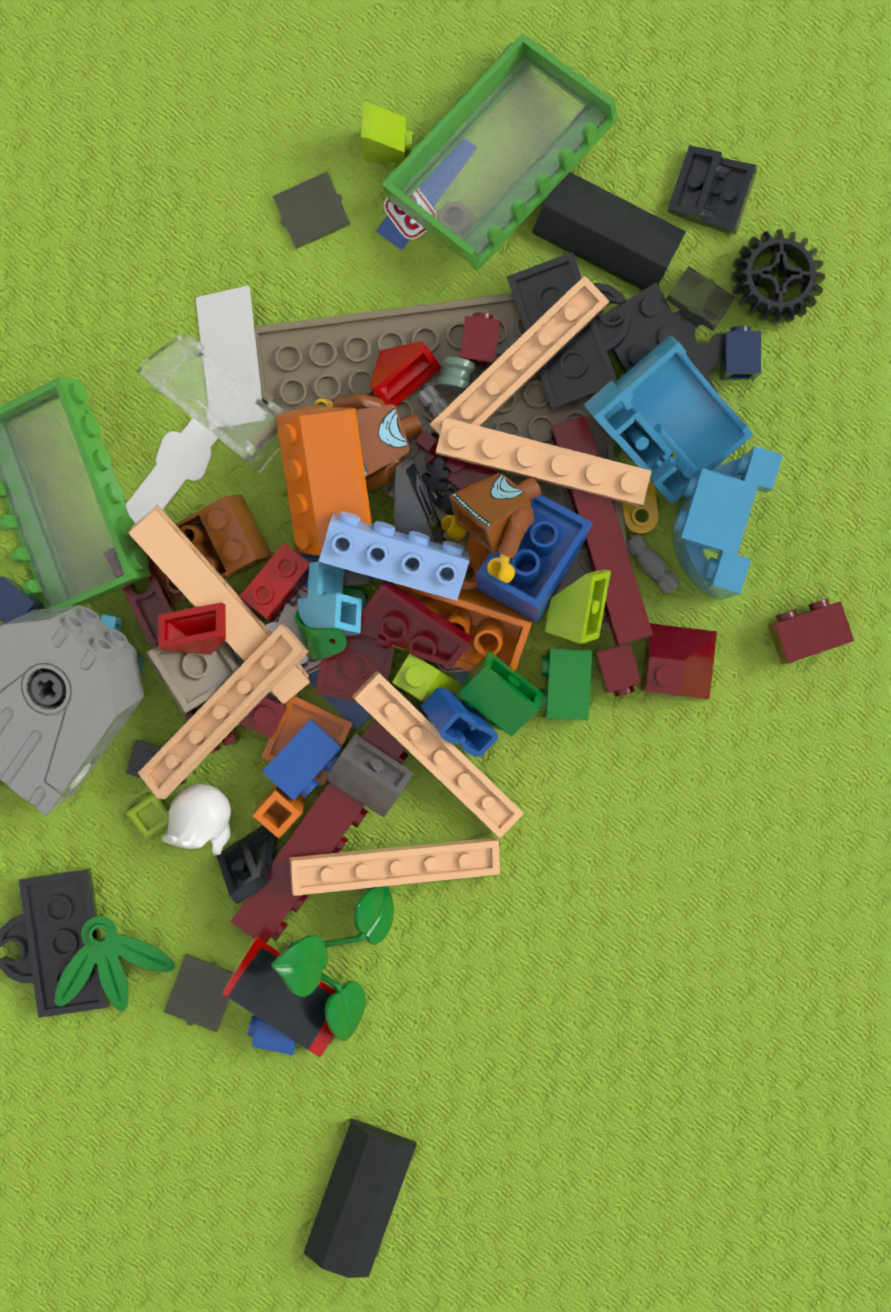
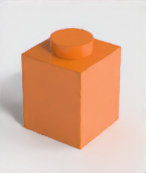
(278, 811)

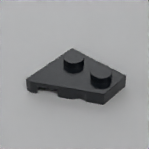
(248, 863)

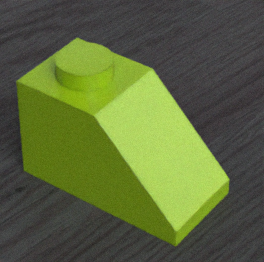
(384, 135)
(579, 608)
(423, 679)

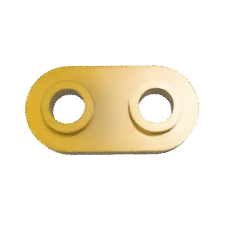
(648, 507)

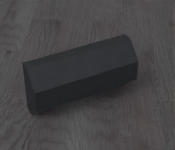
(608, 231)
(359, 1200)

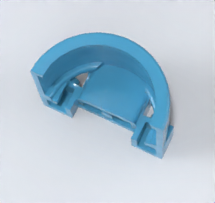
(671, 404)
(715, 519)

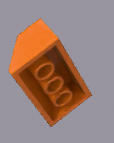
(321, 470)
(485, 619)

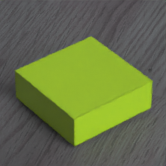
(150, 816)

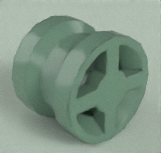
(455, 374)

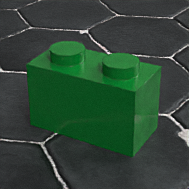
(566, 683)
(500, 694)

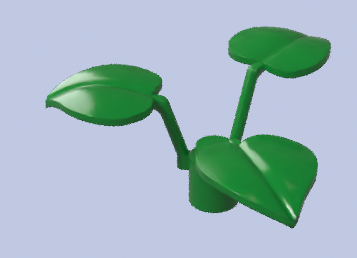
(305, 959)

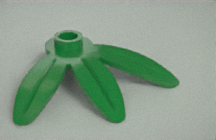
(105, 954)

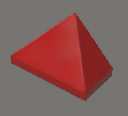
(402, 371)
(193, 629)

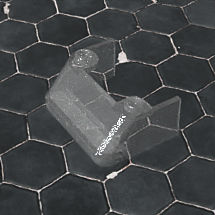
(214, 399)

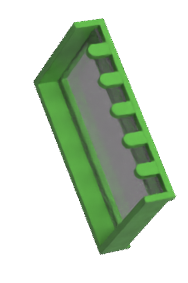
(500, 150)
(65, 498)

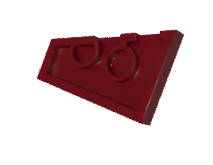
(403, 621)

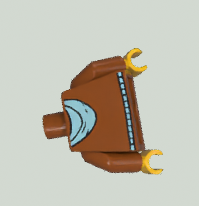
(381, 435)
(496, 516)

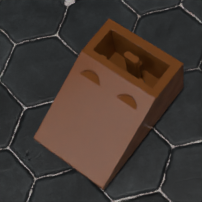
(225, 537)

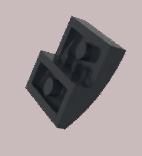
(712, 189)

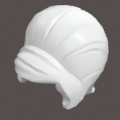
(198, 816)

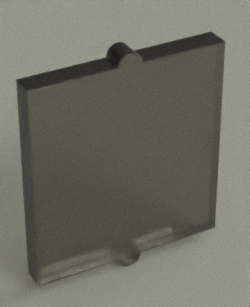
(311, 210)
(700, 298)
(199, 993)

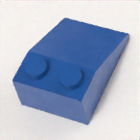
(540, 560)

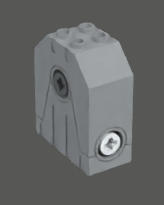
(62, 700)

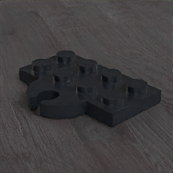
(652, 323)
(583, 362)
(51, 936)

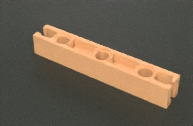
(205, 586)

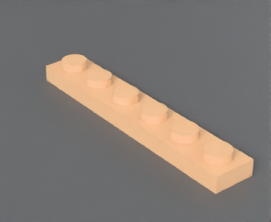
(526, 356)
(543, 462)
(223, 712)
(437, 755)
(394, 866)

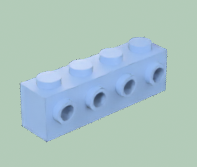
(395, 556)

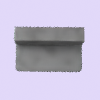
(369, 775)

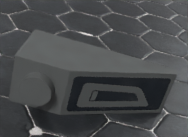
(413, 504)

